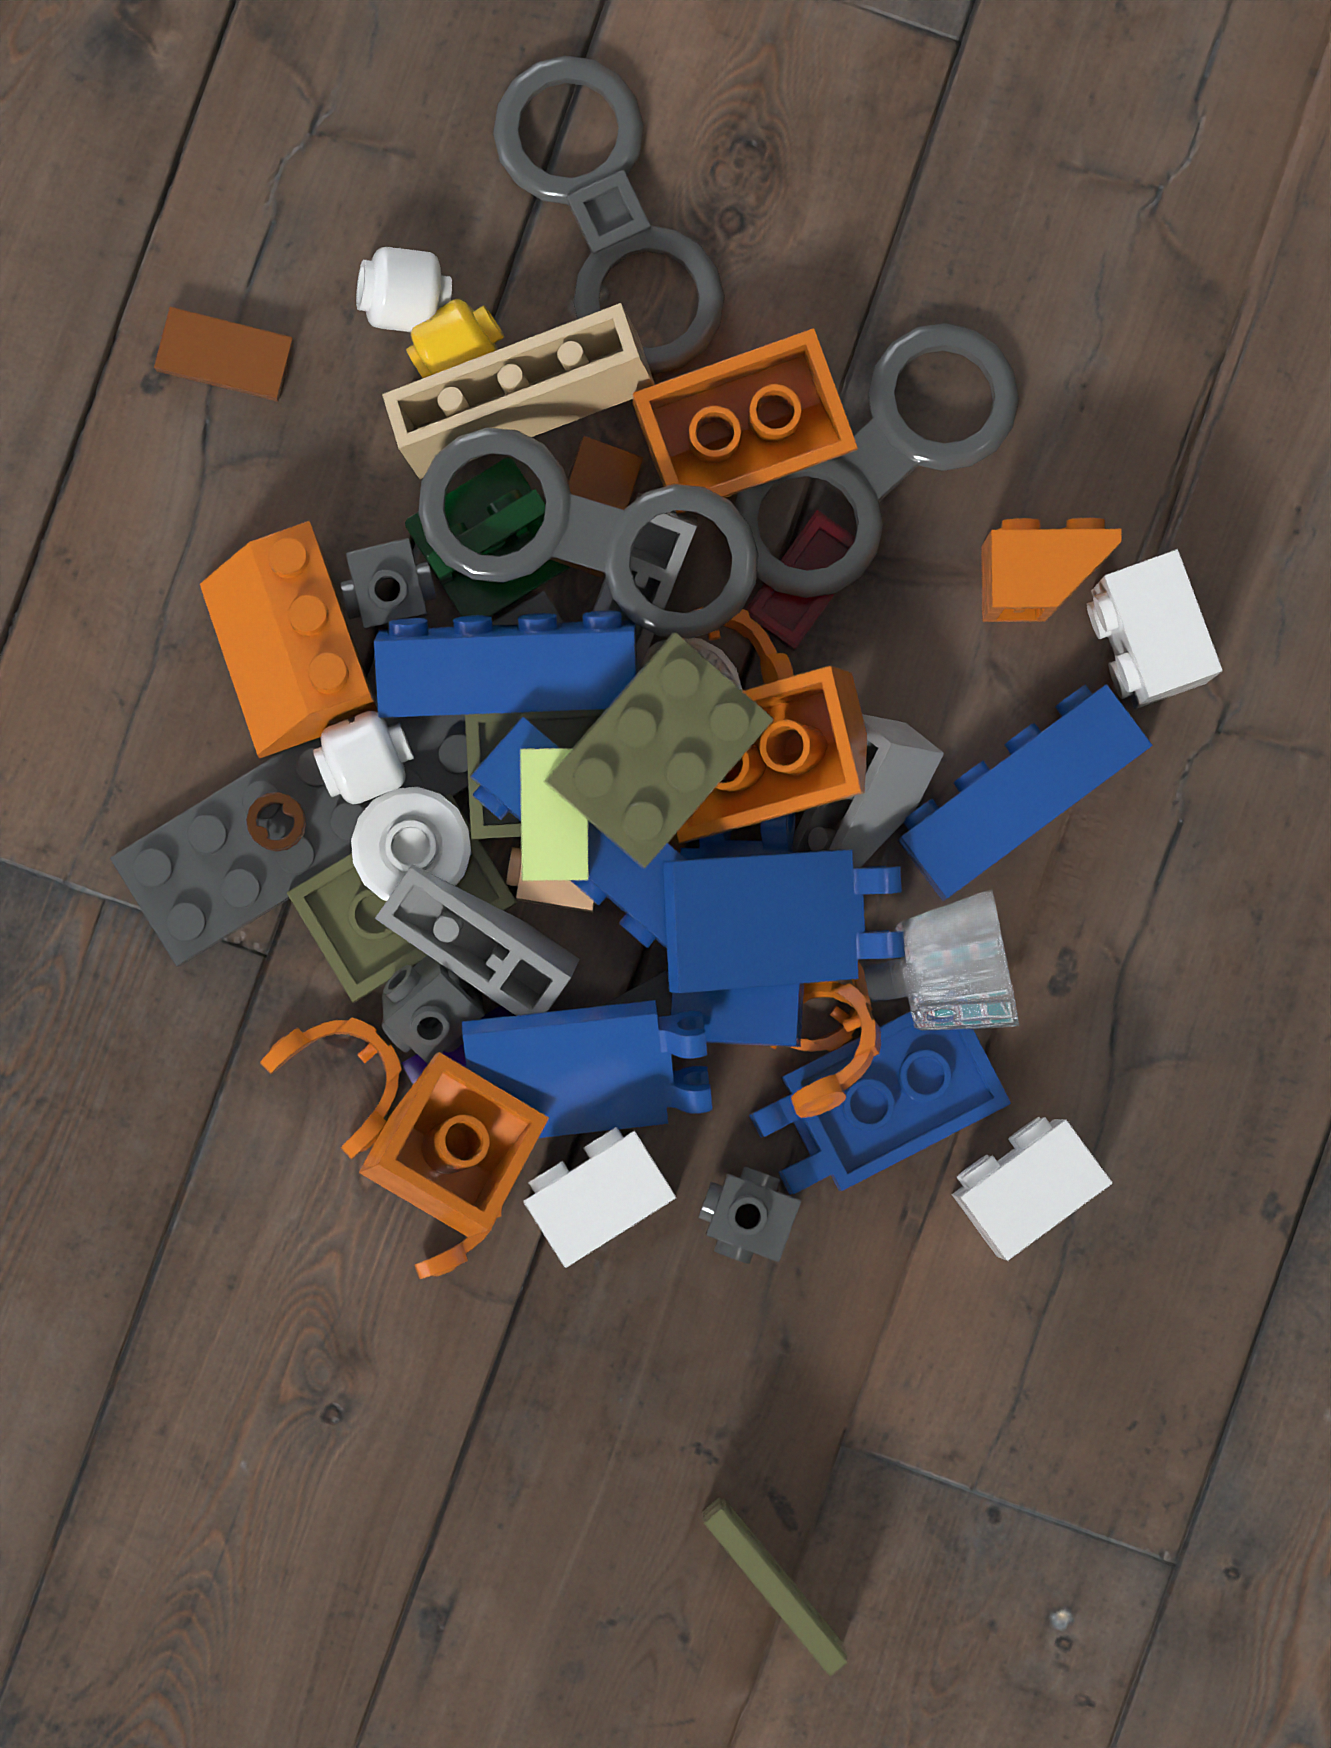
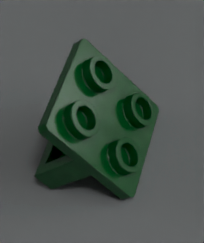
(493, 517)

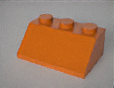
(746, 418)
(286, 640)
(800, 760)

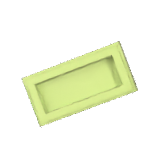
(551, 829)

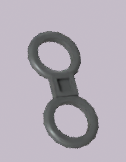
(607, 203)
(888, 455)
(587, 532)

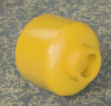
(453, 337)

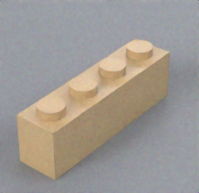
(522, 386)

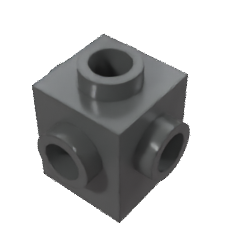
(377, 564)
(427, 1008)
(773, 1224)

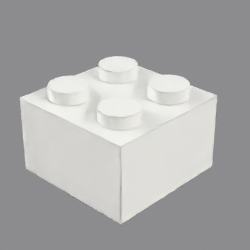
(1153, 630)
(1029, 1186)
(598, 1197)

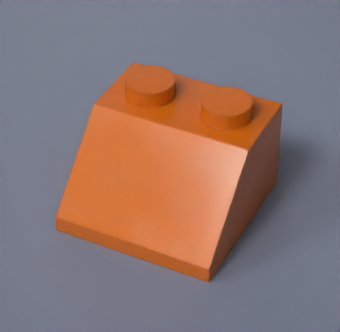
(454, 1146)

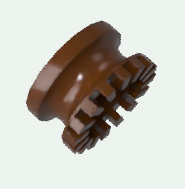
(290, 808)

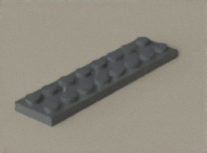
(209, 877)

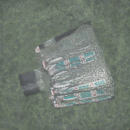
(950, 968)

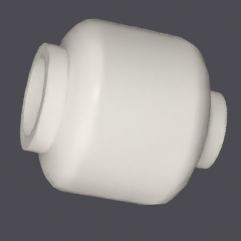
(401, 288)
(363, 757)

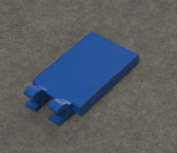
(772, 919)
(755, 1013)
(594, 1064)
(905, 1101)

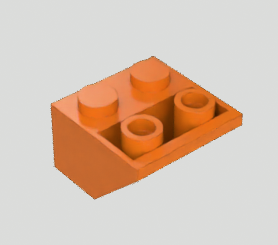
(1037, 569)

